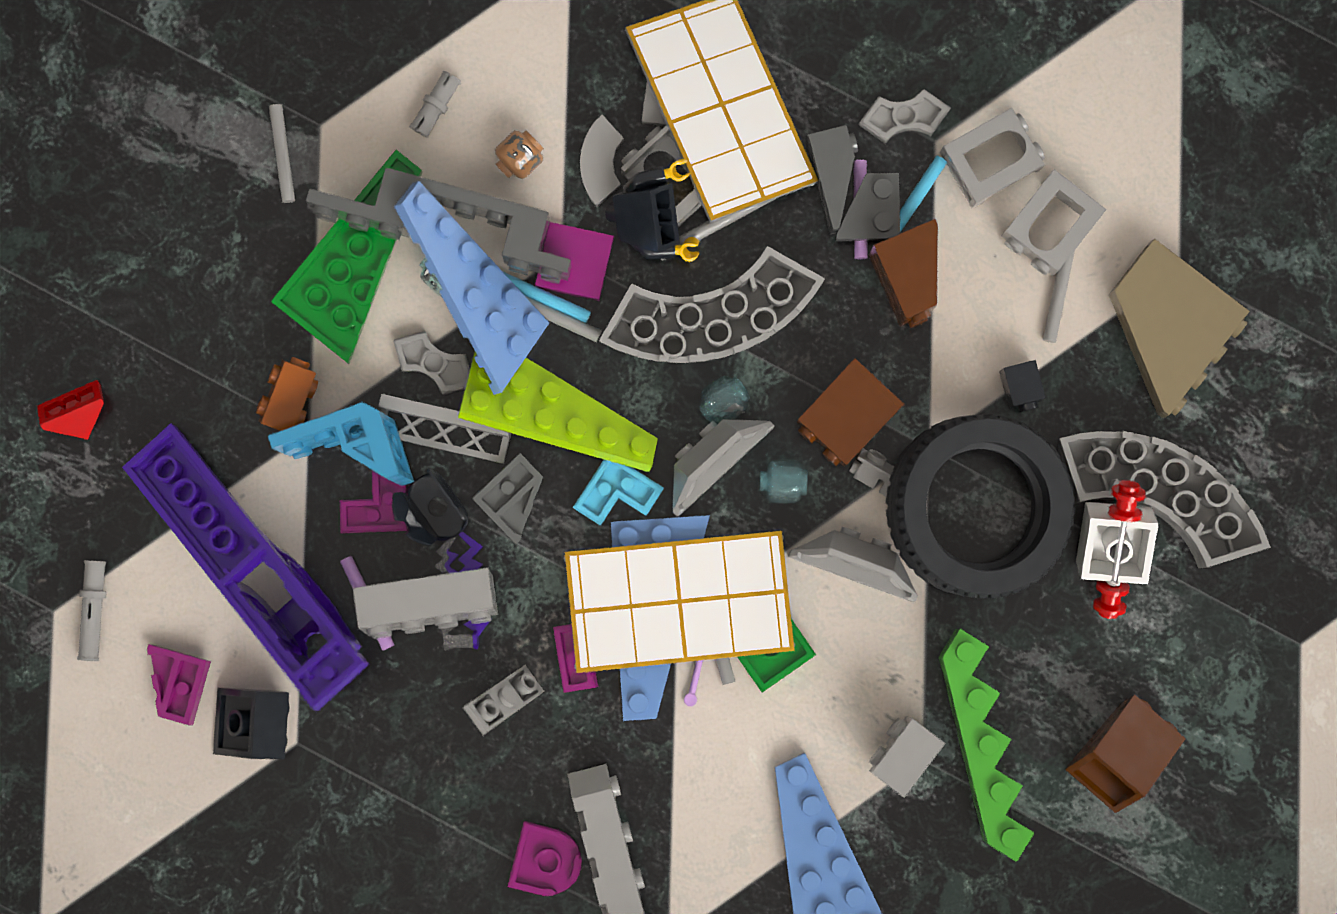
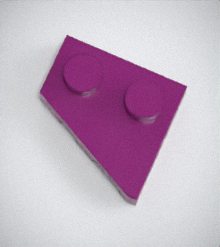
(178, 683)

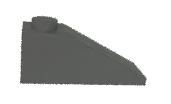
(832, 162)

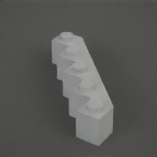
(606, 841)

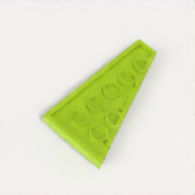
(555, 413)

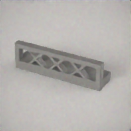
(446, 416)

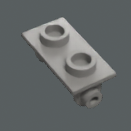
(871, 469)

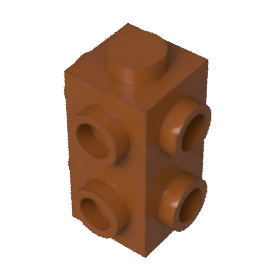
(290, 388)

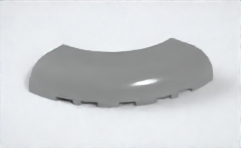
(716, 321)
(1177, 487)

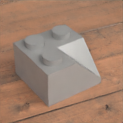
(906, 755)

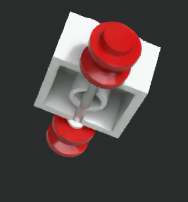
(1117, 546)

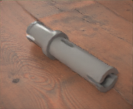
(91, 610)

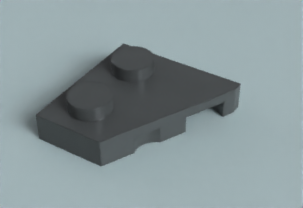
(874, 210)
(510, 496)

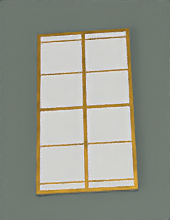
(721, 106)
(679, 601)

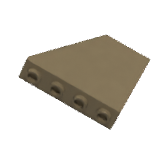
(1173, 323)

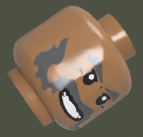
(519, 154)

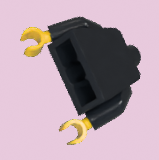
(648, 215)

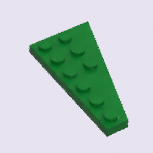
(342, 275)

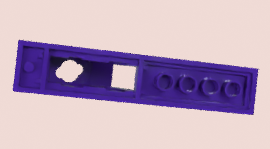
(229, 549)

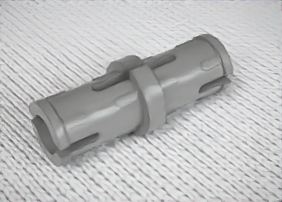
(435, 104)

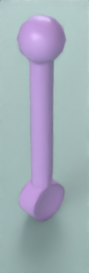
(690, 699)

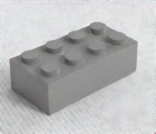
(425, 602)

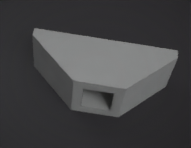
(503, 699)

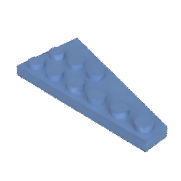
(476, 291)
(644, 685)
(819, 859)

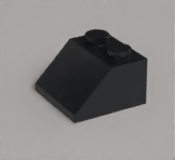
(251, 723)

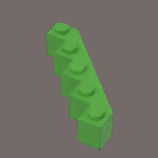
(981, 745)

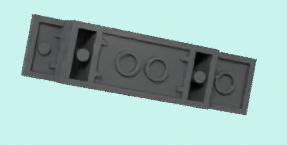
(523, 242)

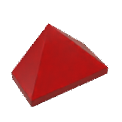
(73, 411)

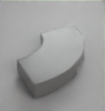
(597, 160)

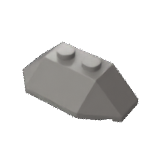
(712, 457)
(858, 561)

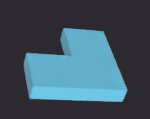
(616, 482)

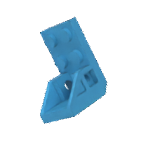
(362, 434)

